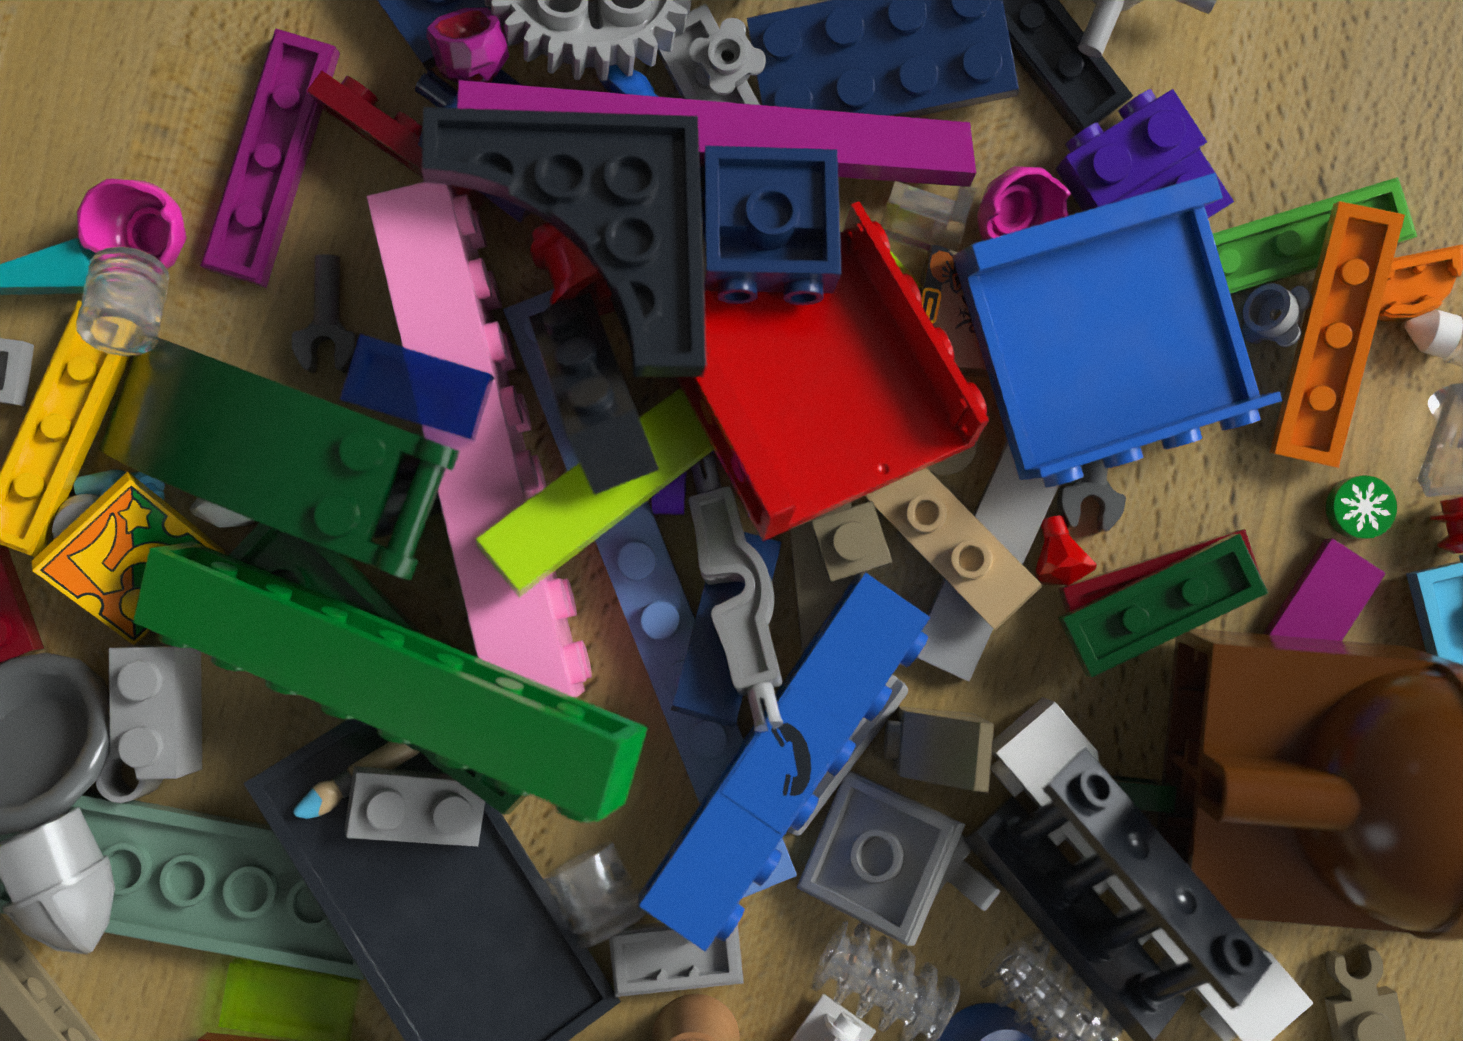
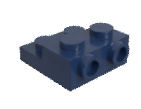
(771, 223)

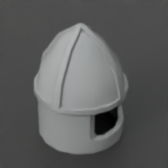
(58, 883)

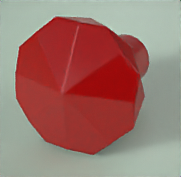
(1061, 557)

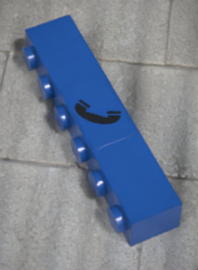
(777, 770)

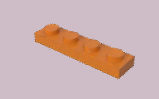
(1337, 333)

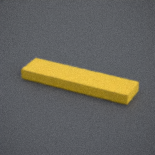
(55, 438)

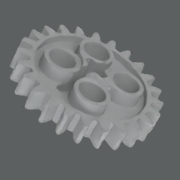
(565, 33)

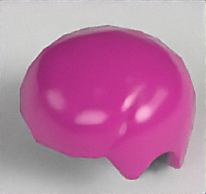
(1020, 201)
(131, 216)

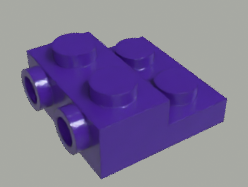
(1142, 153)

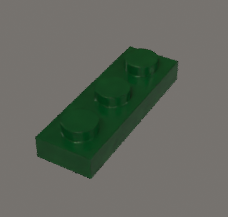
(1163, 605)

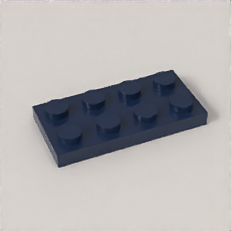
(885, 56)

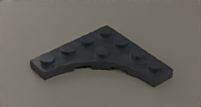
(614, 188)

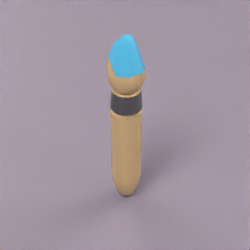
(327, 794)

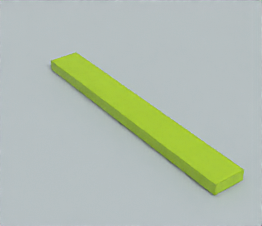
(568, 514)

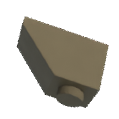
(940, 747)

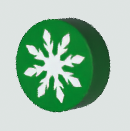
(1361, 507)

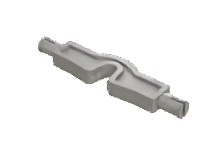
(744, 618)

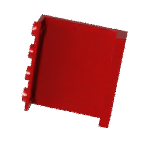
(831, 392)

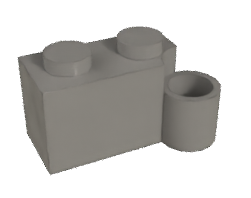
(152, 718)

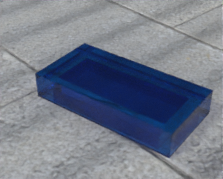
(417, 387)

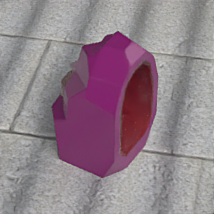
(468, 45)

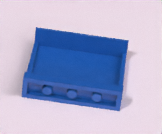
(1110, 332)

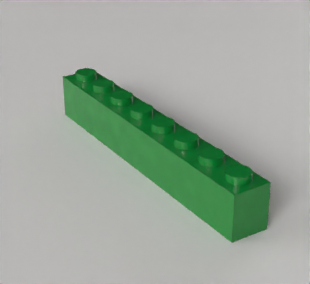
(392, 680)

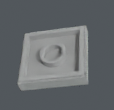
(880, 857)

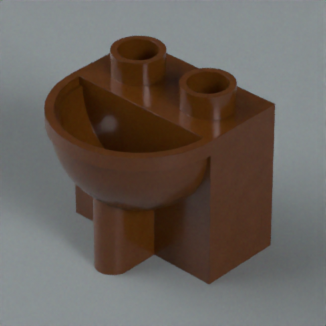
(1319, 780)

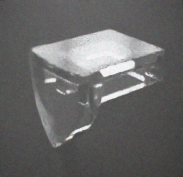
(926, 219)

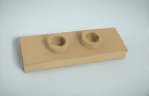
(957, 545)

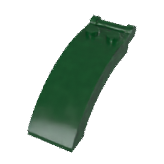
(274, 454)

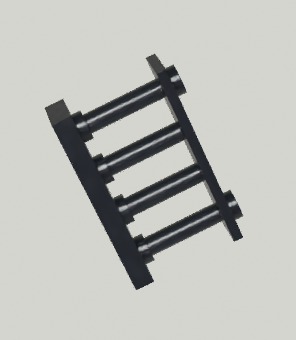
(1081, 925)

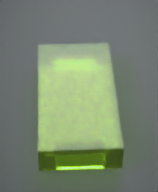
(288, 1001)

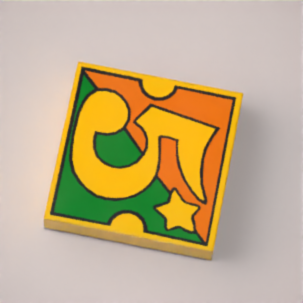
(106, 551)

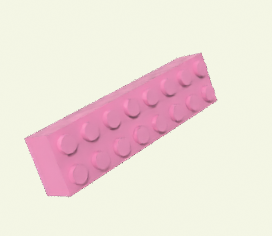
(445, 310)

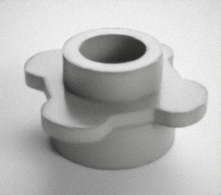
(727, 75)
(1265, 304)

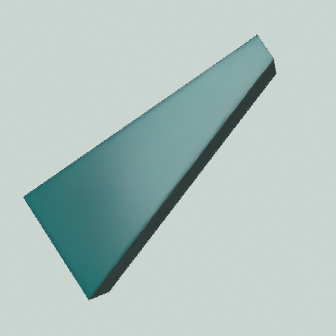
(47, 271)

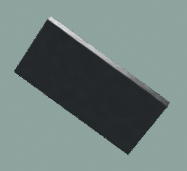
(441, 932)

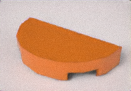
(1420, 283)

